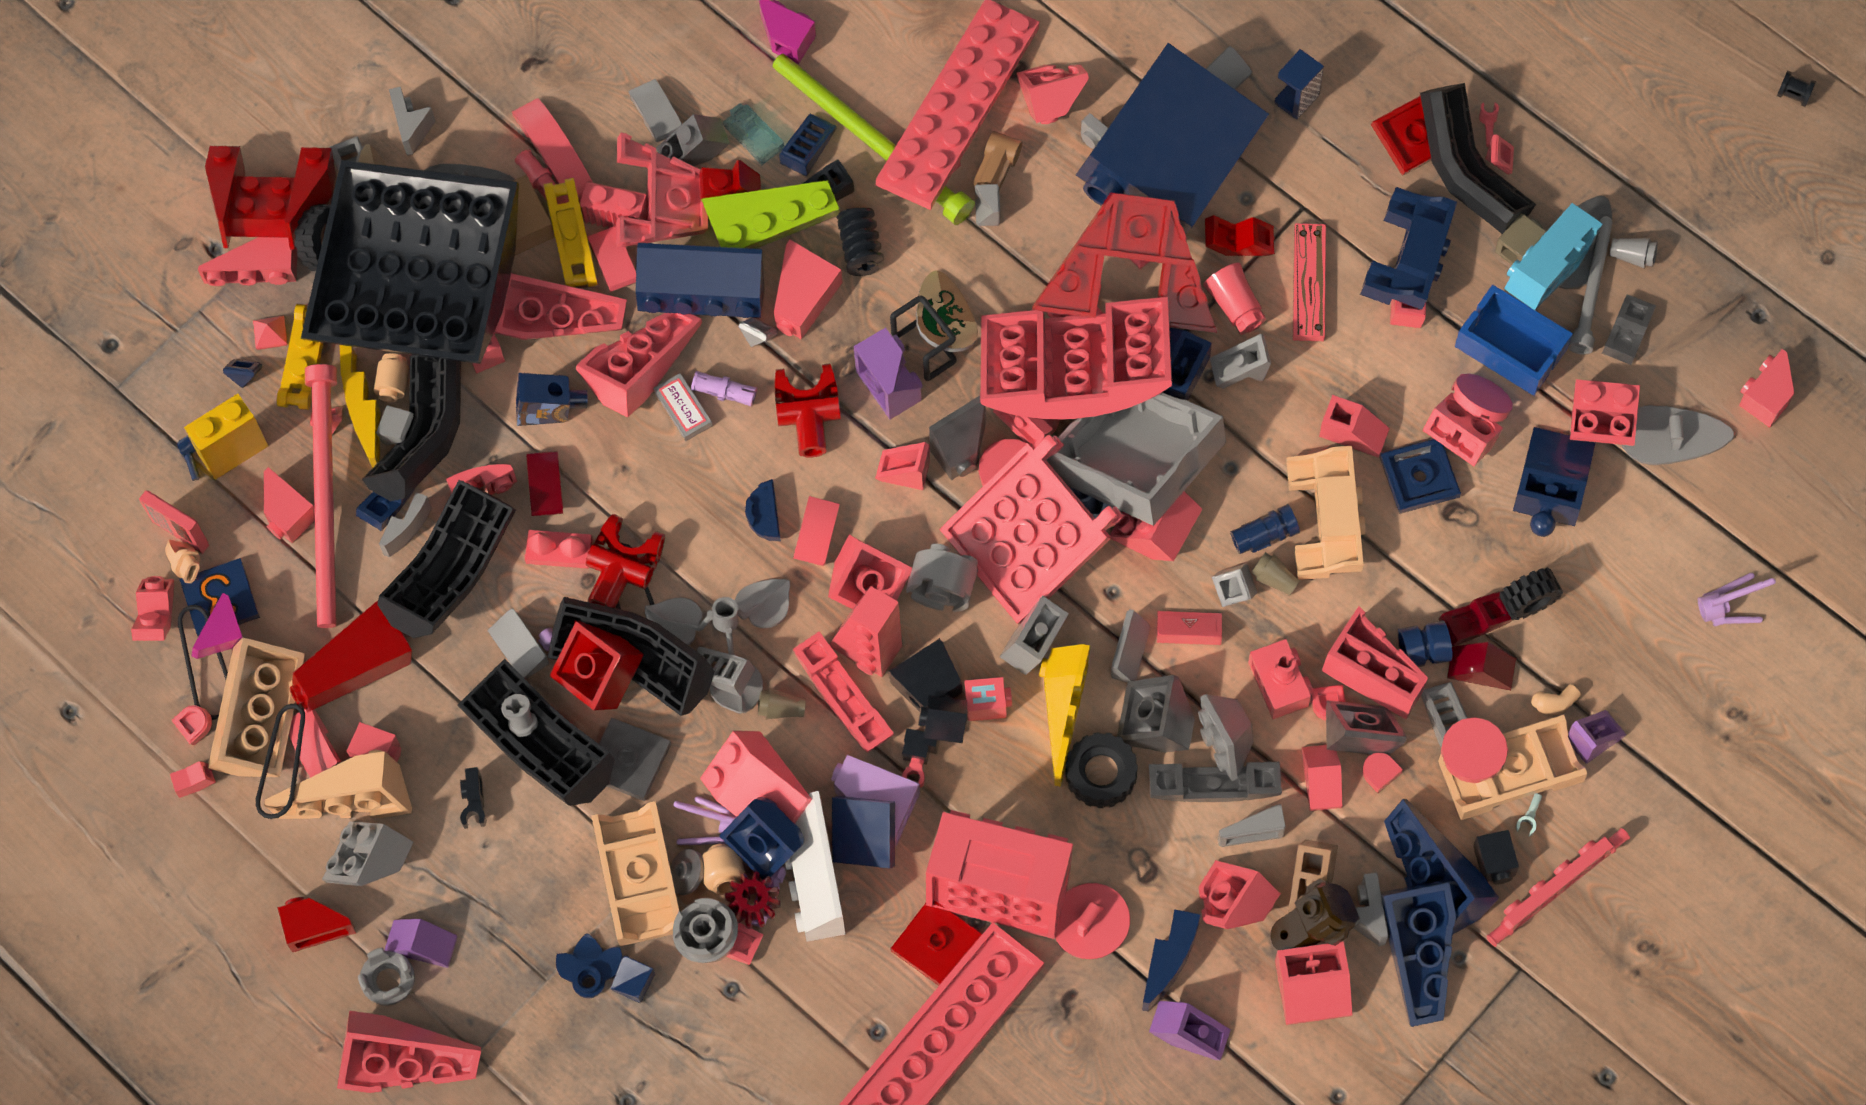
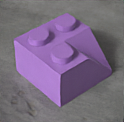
(882, 369)

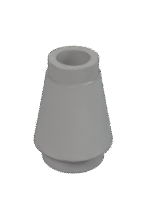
(1636, 251)

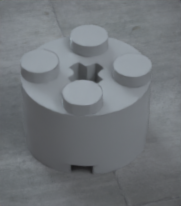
(942, 578)

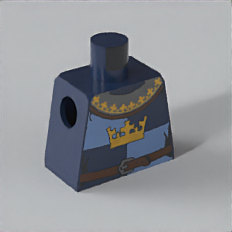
(546, 399)

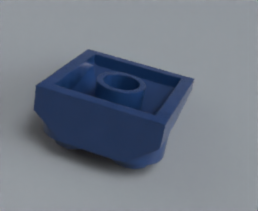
(763, 837)

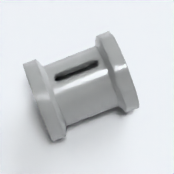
(517, 711)

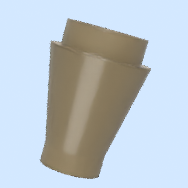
(1275, 574)
(778, 704)

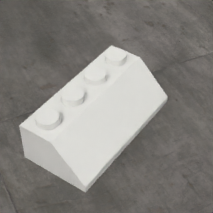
(815, 878)

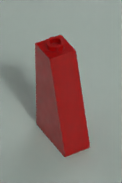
(352, 659)

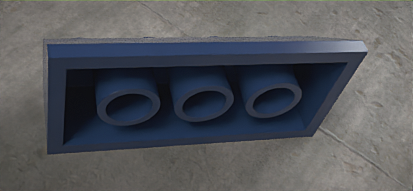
(699, 280)

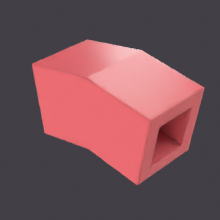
(192, 779)

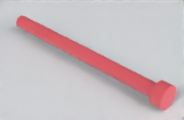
(321, 379)

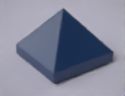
(241, 371)

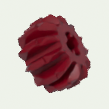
(766, 898)

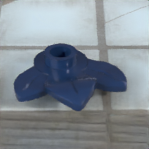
(588, 962)

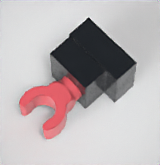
(917, 751)

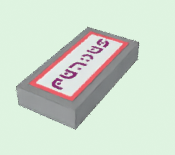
(682, 407)

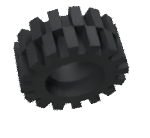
(1531, 593)

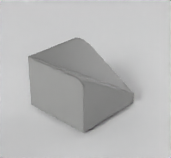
(987, 205)
(1234, 585)

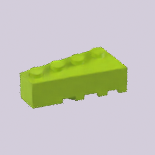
(769, 214)

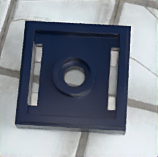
(1433, 463)

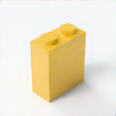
(226, 436)

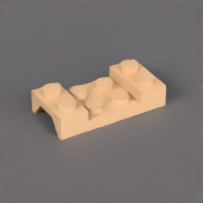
(1535, 762)
(637, 874)

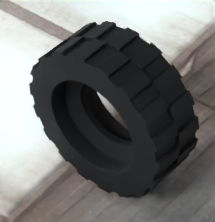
(309, 234)
(1108, 746)

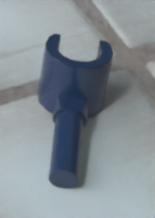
(186, 449)

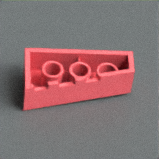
(871, 633)

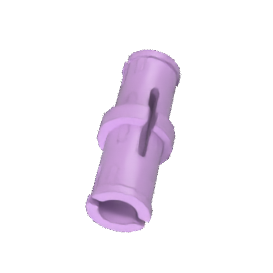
(723, 388)

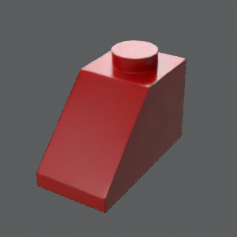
(311, 923)

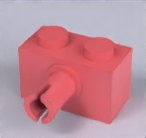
(1280, 678)

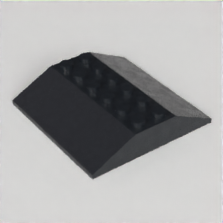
(414, 262)

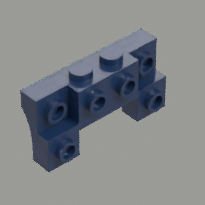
(1424, 242)

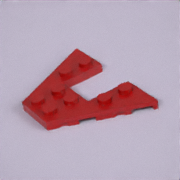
(1138, 231)

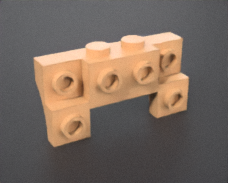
(1337, 512)

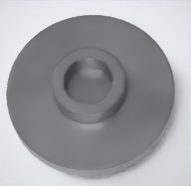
(687, 871)

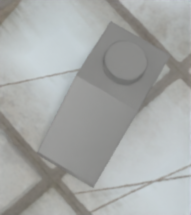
(1034, 635)

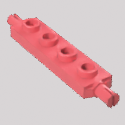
(1566, 876)

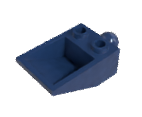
(1553, 480)

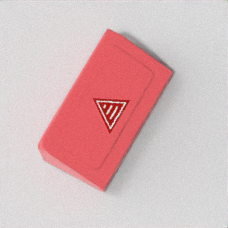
(1189, 628)

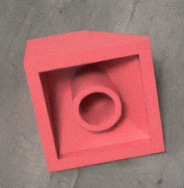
(865, 566)

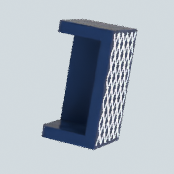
(1303, 83)

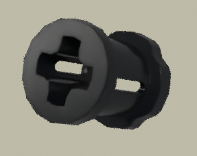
(1796, 88)

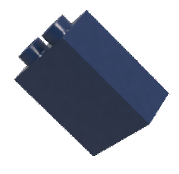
(1173, 138)

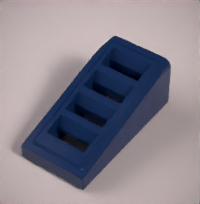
(804, 165)

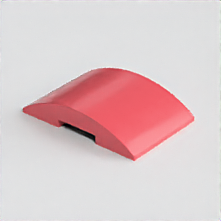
(1076, 362)

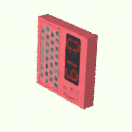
(174, 521)

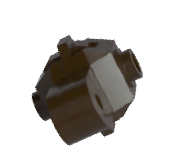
(1320, 915)

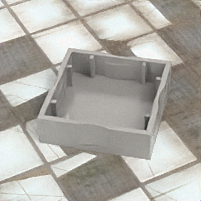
(1139, 454)

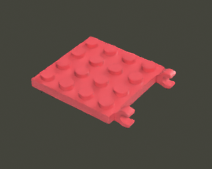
(1028, 530)

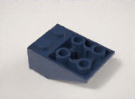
(1188, 362)

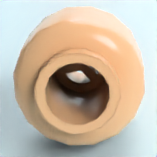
(721, 868)

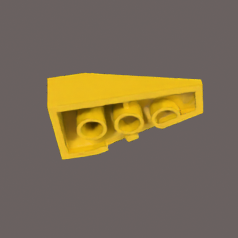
(1063, 689)

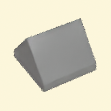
(394, 425)

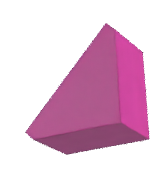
(219, 632)

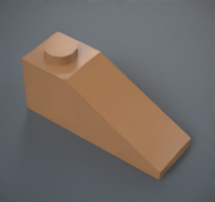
(1312, 862)

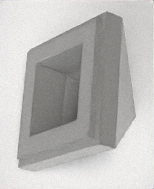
(757, 331)

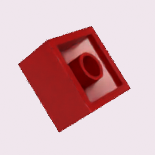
(596, 666)

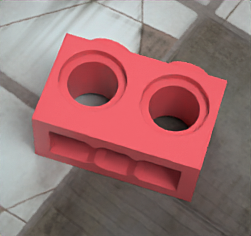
(1461, 431)

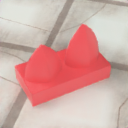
(1029, 429)
(557, 548)

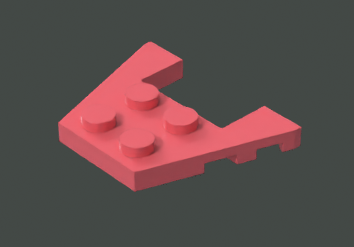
(672, 197)

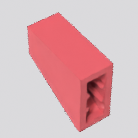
(803, 289)

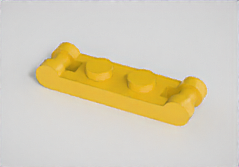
(570, 233)
(299, 356)

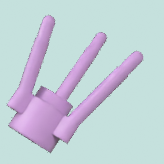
(1715, 603)
(725, 820)

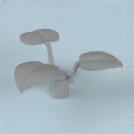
(764, 604)

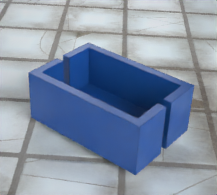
(1513, 340)

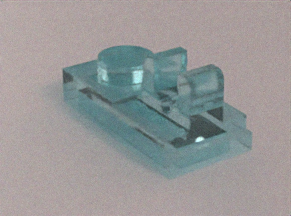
(753, 133)

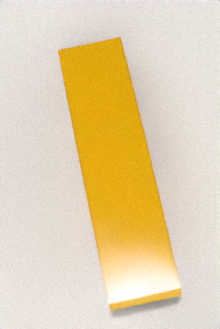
(363, 412)

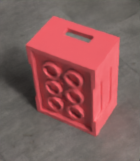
(999, 873)

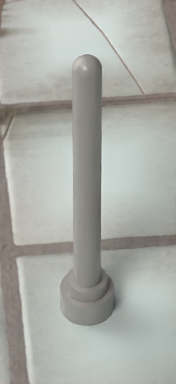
(1582, 338)

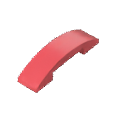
(552, 144)
(842, 693)

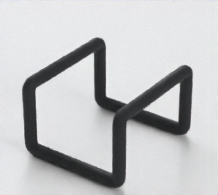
(927, 375)

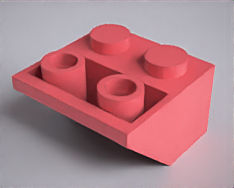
(1604, 412)
(1165, 537)
(1314, 983)

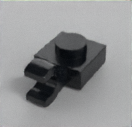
(472, 790)

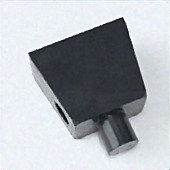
(926, 674)

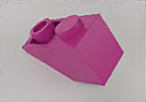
(787, 31)

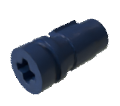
(1261, 531)

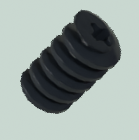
(860, 241)

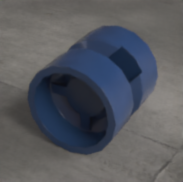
(1429, 644)

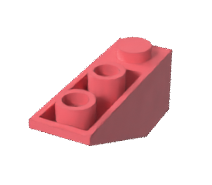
(255, 261)

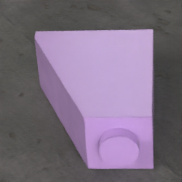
(868, 781)

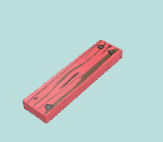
(1309, 282)

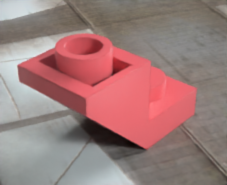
(154, 609)

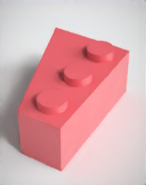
(1374, 666)

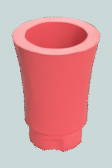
(1236, 298)

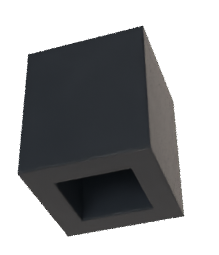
(944, 719)
(1496, 857)

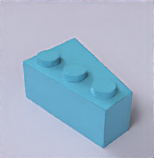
(1553, 257)

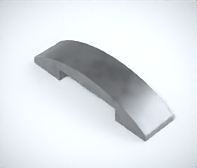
(1209, 784)

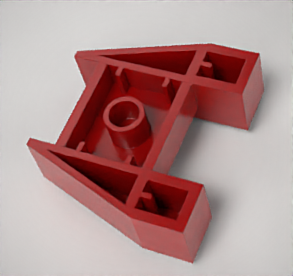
(266, 204)

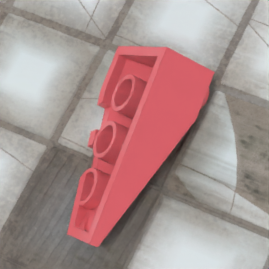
(552, 310)
(394, 1053)

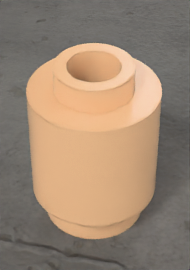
(391, 377)

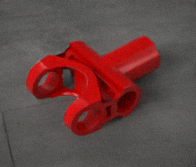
(808, 410)
(621, 563)

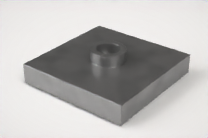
(636, 757)

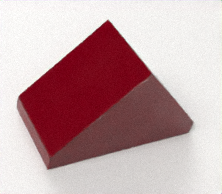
(1482, 665)

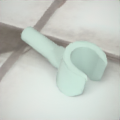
(1530, 814)

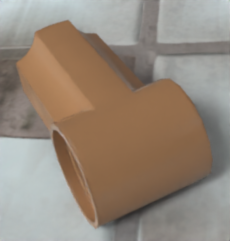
(999, 155)

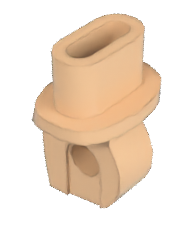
(183, 560)

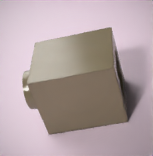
(1519, 238)

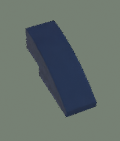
(1170, 957)

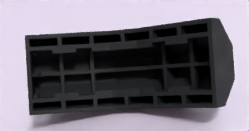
(1460, 162)
(436, 411)
(447, 562)
(668, 667)
(555, 751)

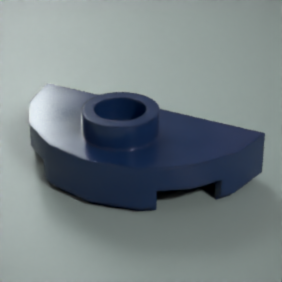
(762, 512)

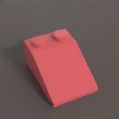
(752, 769)

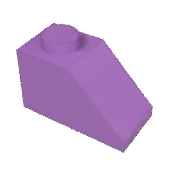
(1189, 1029)

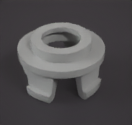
(378, 961)

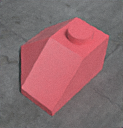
(1051, 90)
(1235, 896)

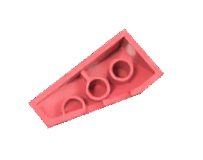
(634, 365)

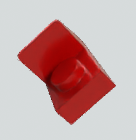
(726, 181)

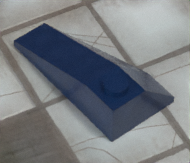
(1434, 859)
(1420, 941)

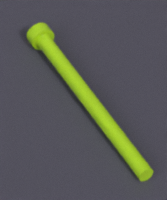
(956, 206)

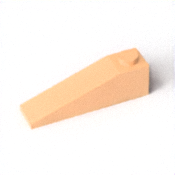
(357, 785)

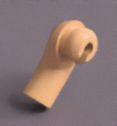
(1555, 704)

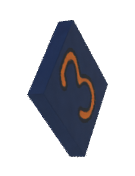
(211, 583)

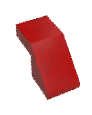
(1245, 238)

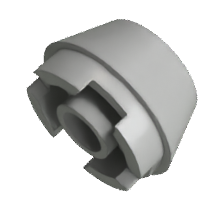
(705, 931)

